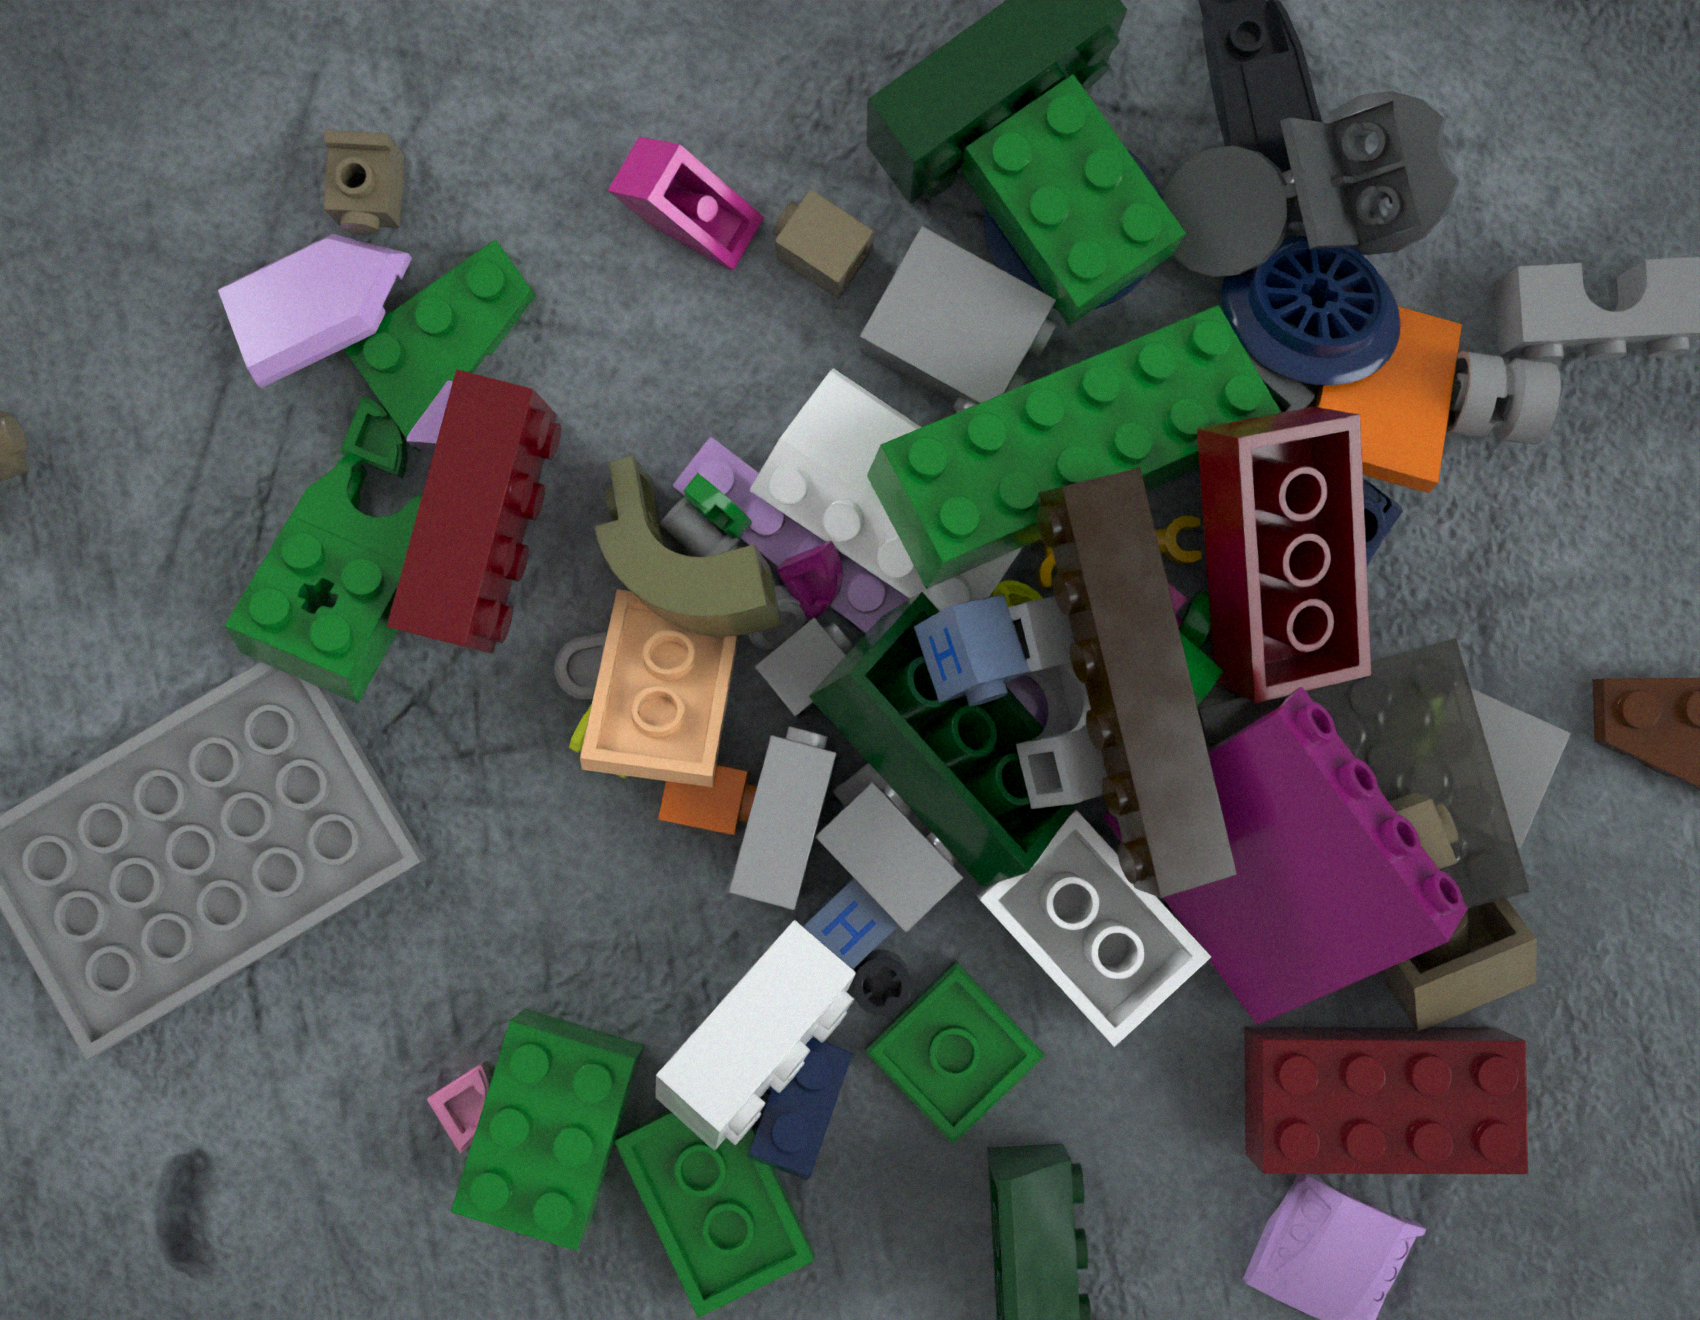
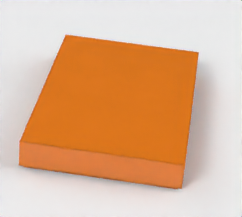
(1404, 403)

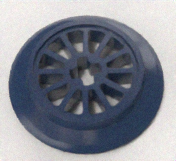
(1350, 329)

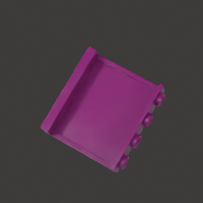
(1322, 866)

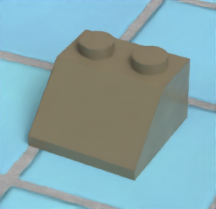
(1483, 961)

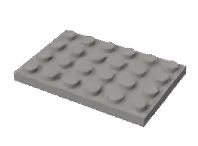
(195, 852)

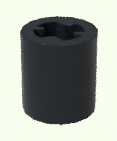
(882, 983)

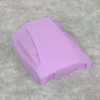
(1330, 1252)

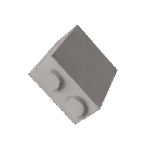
(957, 322)
(784, 818)

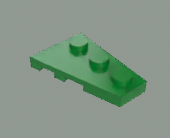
(440, 331)

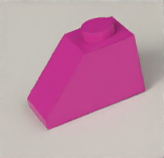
(685, 201)

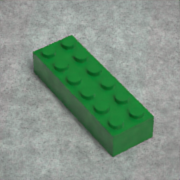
(975, 478)

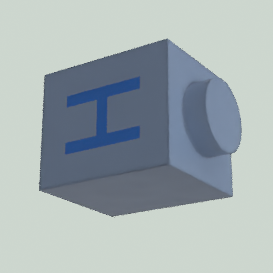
(972, 650)
(850, 923)

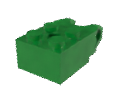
(324, 560)

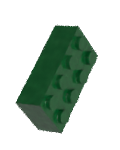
(982, 79)
(943, 758)

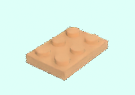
(658, 698)

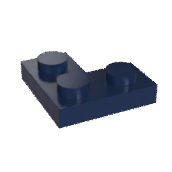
(799, 1115)

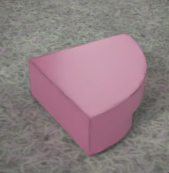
(461, 1104)

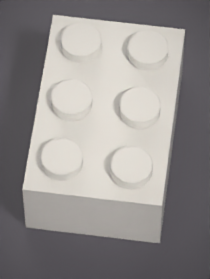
(1094, 932)
(756, 1037)

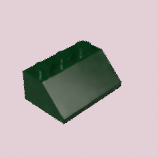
(1036, 1233)

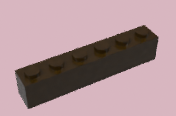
(1136, 683)

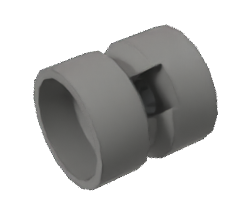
(1510, 399)

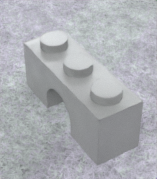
(1549, 313)
(1062, 761)

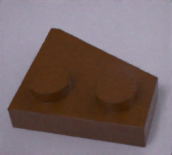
(1651, 722)

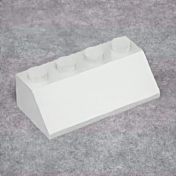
(823, 485)

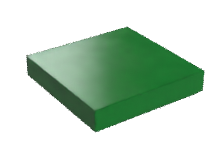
(954, 1052)

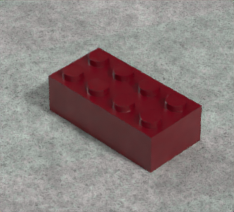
(476, 513)
(1286, 551)
(1385, 1100)

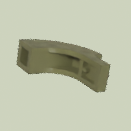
(699, 594)

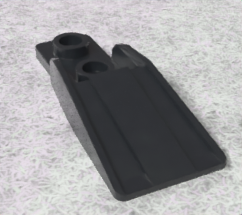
(1256, 74)

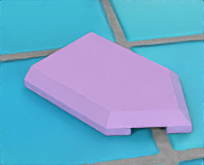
(310, 304)

